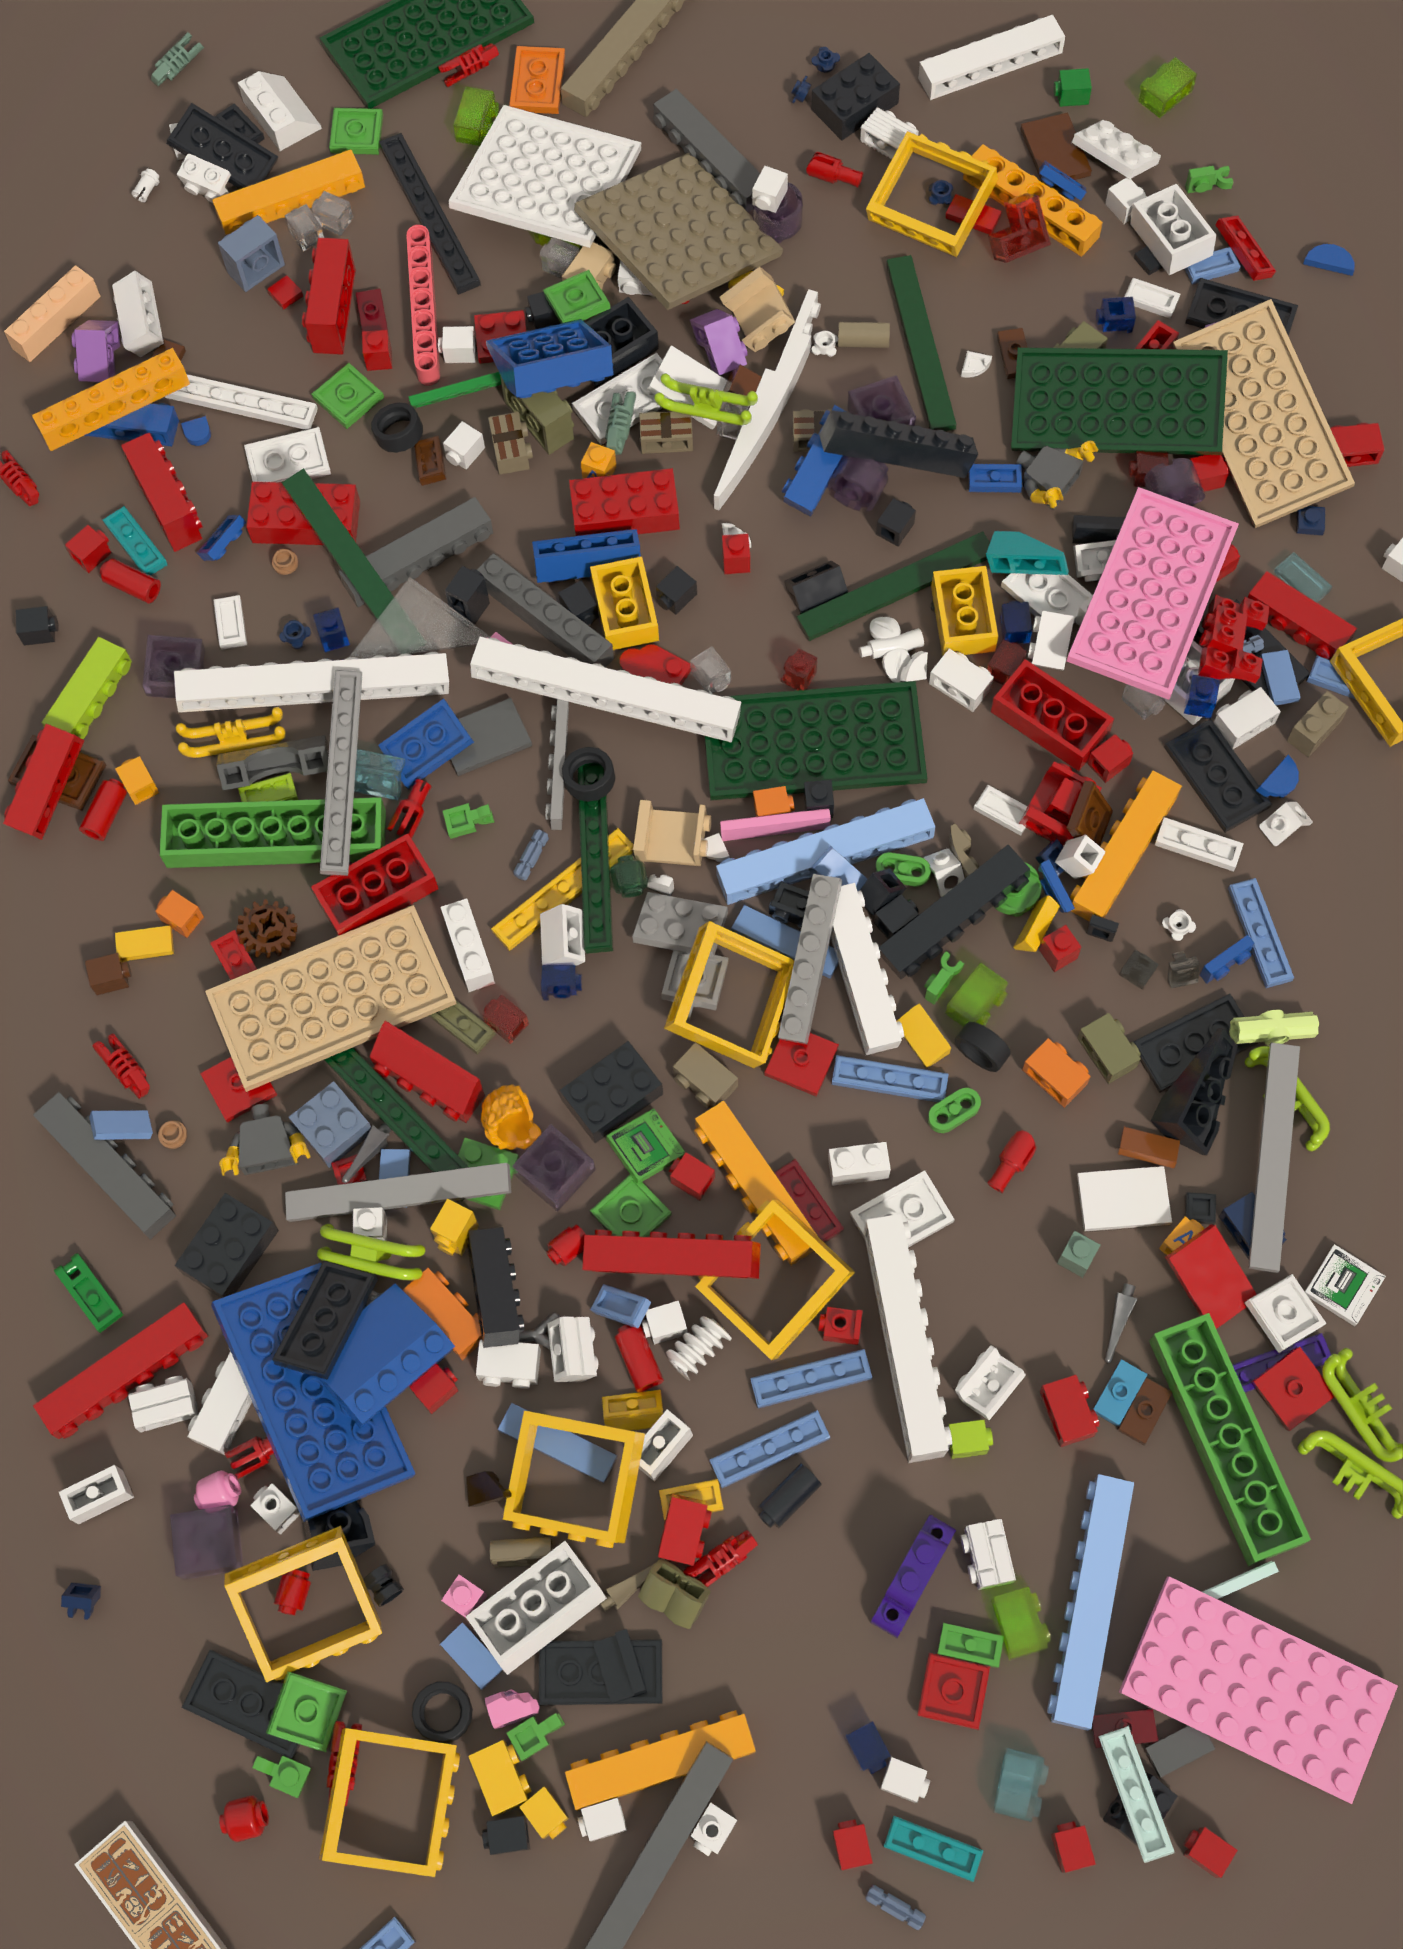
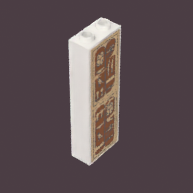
(144, 1894)

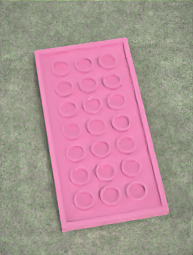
(1152, 593)
(1259, 1689)

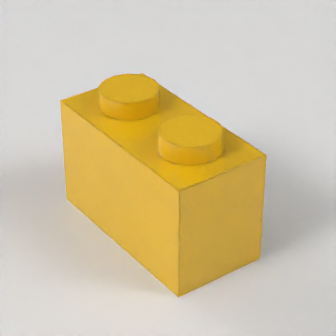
(452, 1228)
(500, 1778)

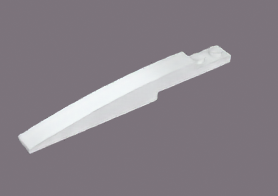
(773, 396)

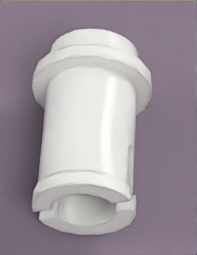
(148, 180)

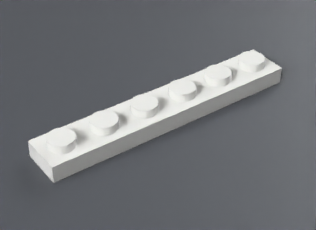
(247, 402)

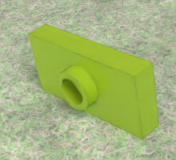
(273, 789)

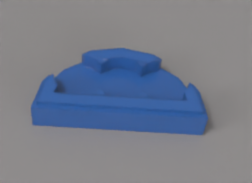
(1331, 258)
(1281, 780)
(1053, 887)

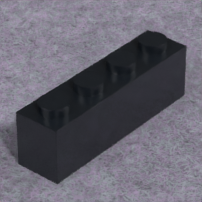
(494, 1288)

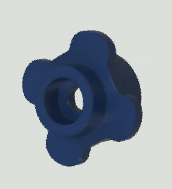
(825, 60)
(800, 90)
(940, 192)
(295, 627)

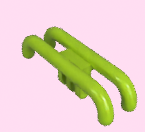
(706, 402)
(1303, 1102)
(368, 1251)
(1361, 1407)
(1356, 1468)

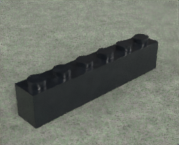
(898, 444)
(954, 912)

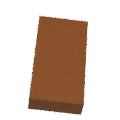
(1149, 1147)

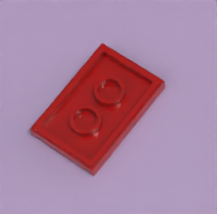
(1211, 1276)

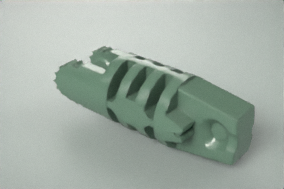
(175, 60)
(619, 421)

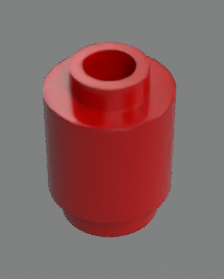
(566, 1245)
(292, 1592)

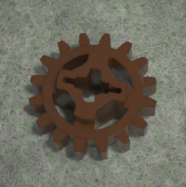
(258, 920)

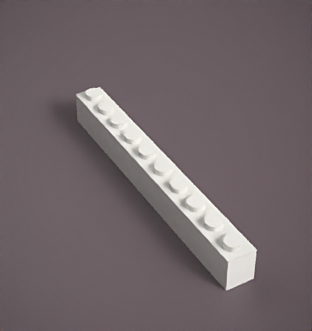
(308, 682)
(605, 689)

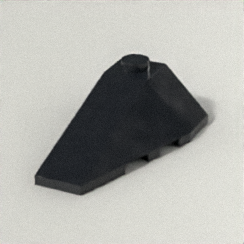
(1193, 1100)
(355, 1526)

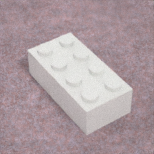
(536, 1607)

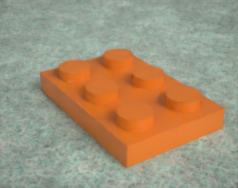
(537, 79)

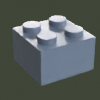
(251, 253)
(331, 1124)

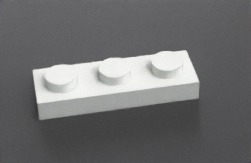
(1199, 844)

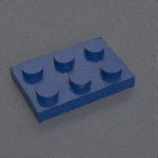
(427, 742)

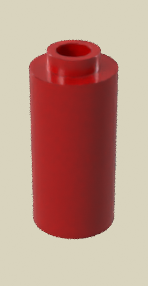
(130, 580)
(103, 809)
(638, 1358)

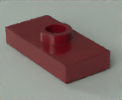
(371, 310)
(1140, 1723)

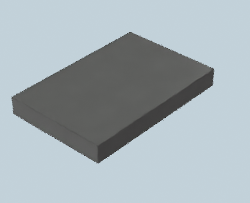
(495, 734)

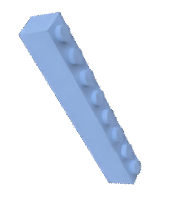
(855, 841)
(1092, 1602)

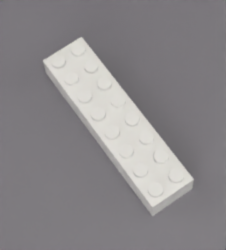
(905, 1338)

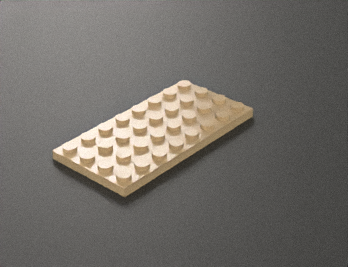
(1272, 420)
(329, 997)

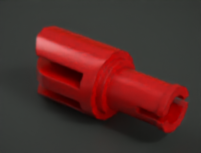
(832, 169)
(412, 807)
(1013, 1159)
(262, 1450)

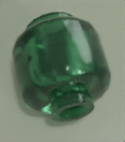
(629, 876)

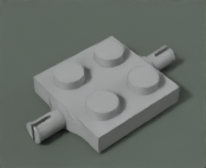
(710, 985)

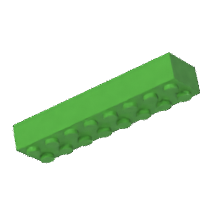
(261, 832)
(1229, 1440)

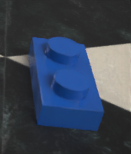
(1070, 187)
(995, 478)
(228, 531)
(1220, 965)

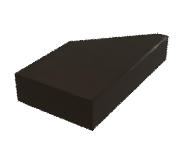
(485, 1489)

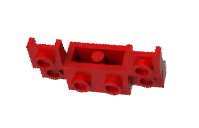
(1224, 639)

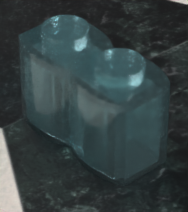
(1019, 1785)

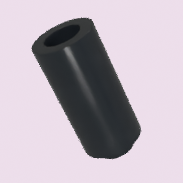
(788, 1496)

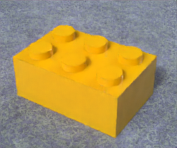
(625, 603)
(964, 610)

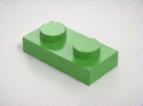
(970, 1645)

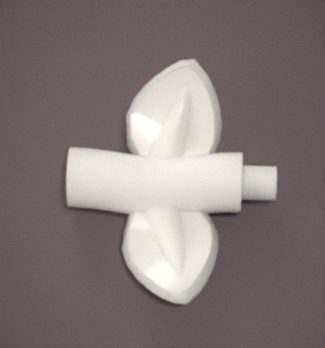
(891, 645)

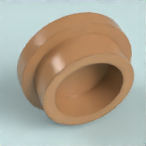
(284, 562)
(172, 1134)

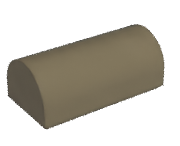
(863, 334)
(519, 1551)

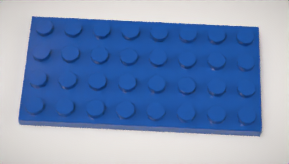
(312, 1436)

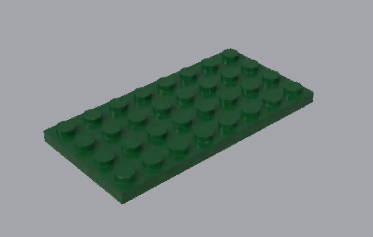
(411, 38)
(1120, 400)
(836, 734)

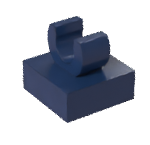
(80, 1597)

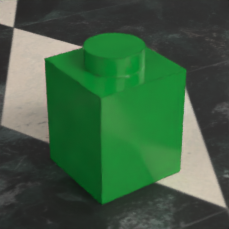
(1073, 87)

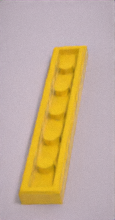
(560, 890)

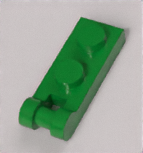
(89, 1293)

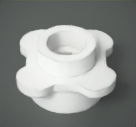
(825, 337)
(1184, 919)

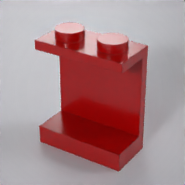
(1034, 816)

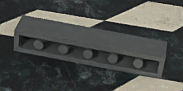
(705, 143)
(427, 546)
(544, 613)
(105, 1165)

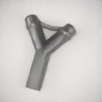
(538, 1333)

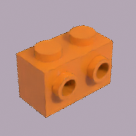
(1057, 1072)

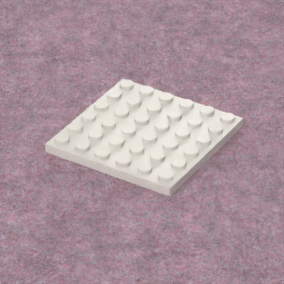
(538, 169)

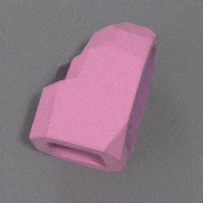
(510, 1707)

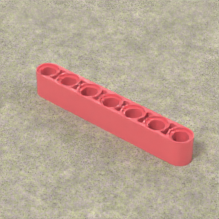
(423, 292)

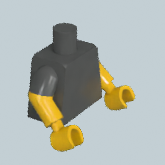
(1054, 472)
(264, 1144)

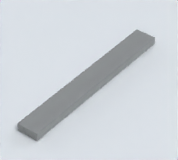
(341, 773)
(1274, 1158)
(398, 1192)

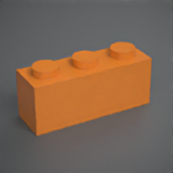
(446, 1311)

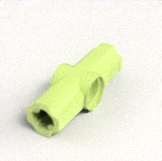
(1274, 1027)

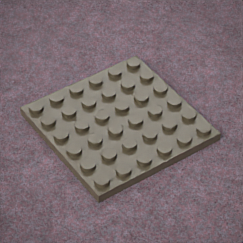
(677, 230)

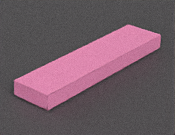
(775, 824)

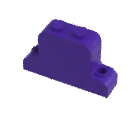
(913, 1576)

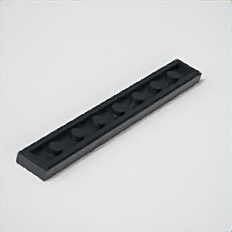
(430, 213)

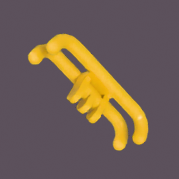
(231, 735)

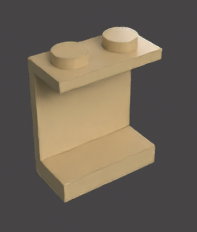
(758, 309)
(671, 835)

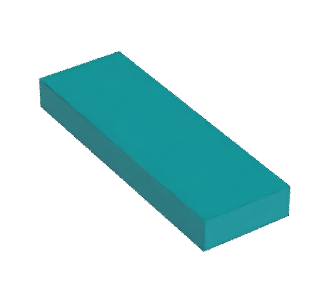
(135, 541)
(933, 1848)

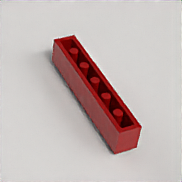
(672, 1255)
(121, 1371)

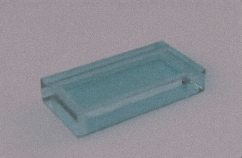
(1302, 577)

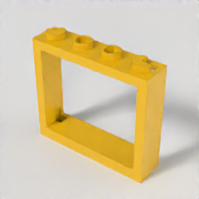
(914, 228)
(1363, 686)
(691, 978)
(810, 1309)
(624, 1489)
(284, 1562)
(338, 1797)

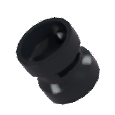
(383, 1585)

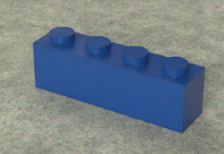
(153, 418)
(812, 475)
(575, 555)

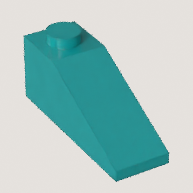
(1024, 555)

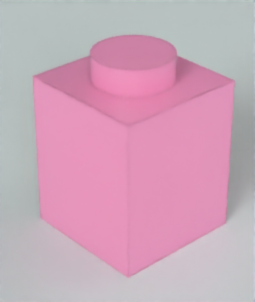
(463, 1596)

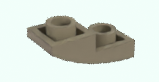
(960, 846)

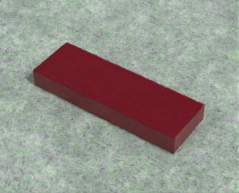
(809, 1201)

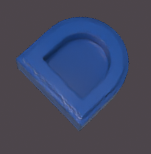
(197, 431)

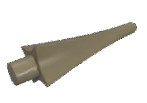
(622, 1591)

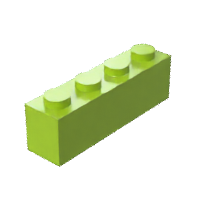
(89, 688)

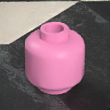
(217, 1490)

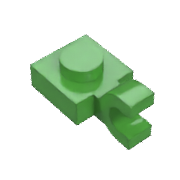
(1204, 178)
(462, 819)
(938, 983)
(531, 1736)
(288, 1775)

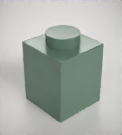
(1078, 1254)

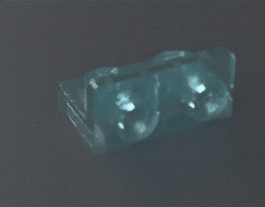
(378, 774)

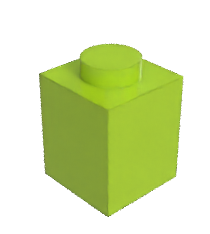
(970, 1439)

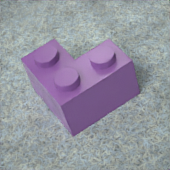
(721, 341)
(95, 349)

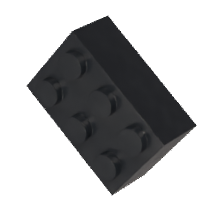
(853, 95)
(628, 334)
(611, 1092)
(226, 1247)

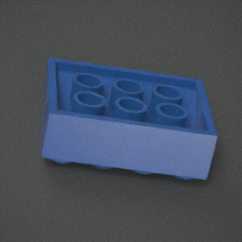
(551, 358)
(385, 1355)

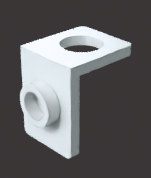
(1284, 822)
(944, 865)

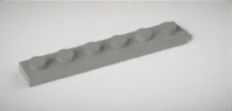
(555, 786)
(810, 959)

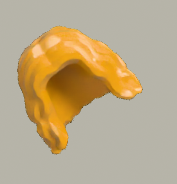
(509, 1118)

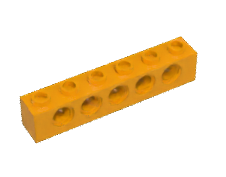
(1063, 217)
(111, 399)

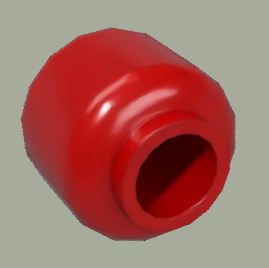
(244, 1818)

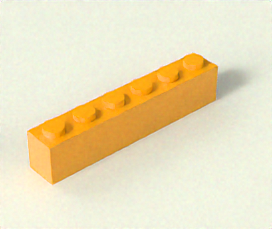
(288, 191)
(1126, 846)
(752, 1177)
(655, 1762)

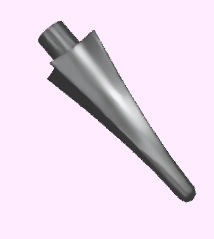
(373, 1144)
(1122, 1308)

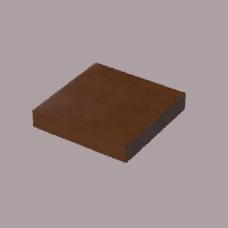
(1090, 814)

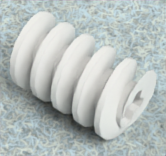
(697, 1346)

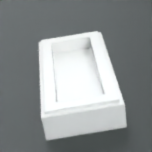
(1152, 297)
(230, 622)
(1001, 809)

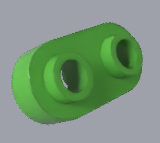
(904, 866)
(953, 1111)

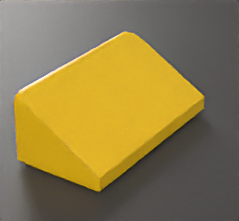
(1037, 924)
(924, 1036)
(632, 1410)

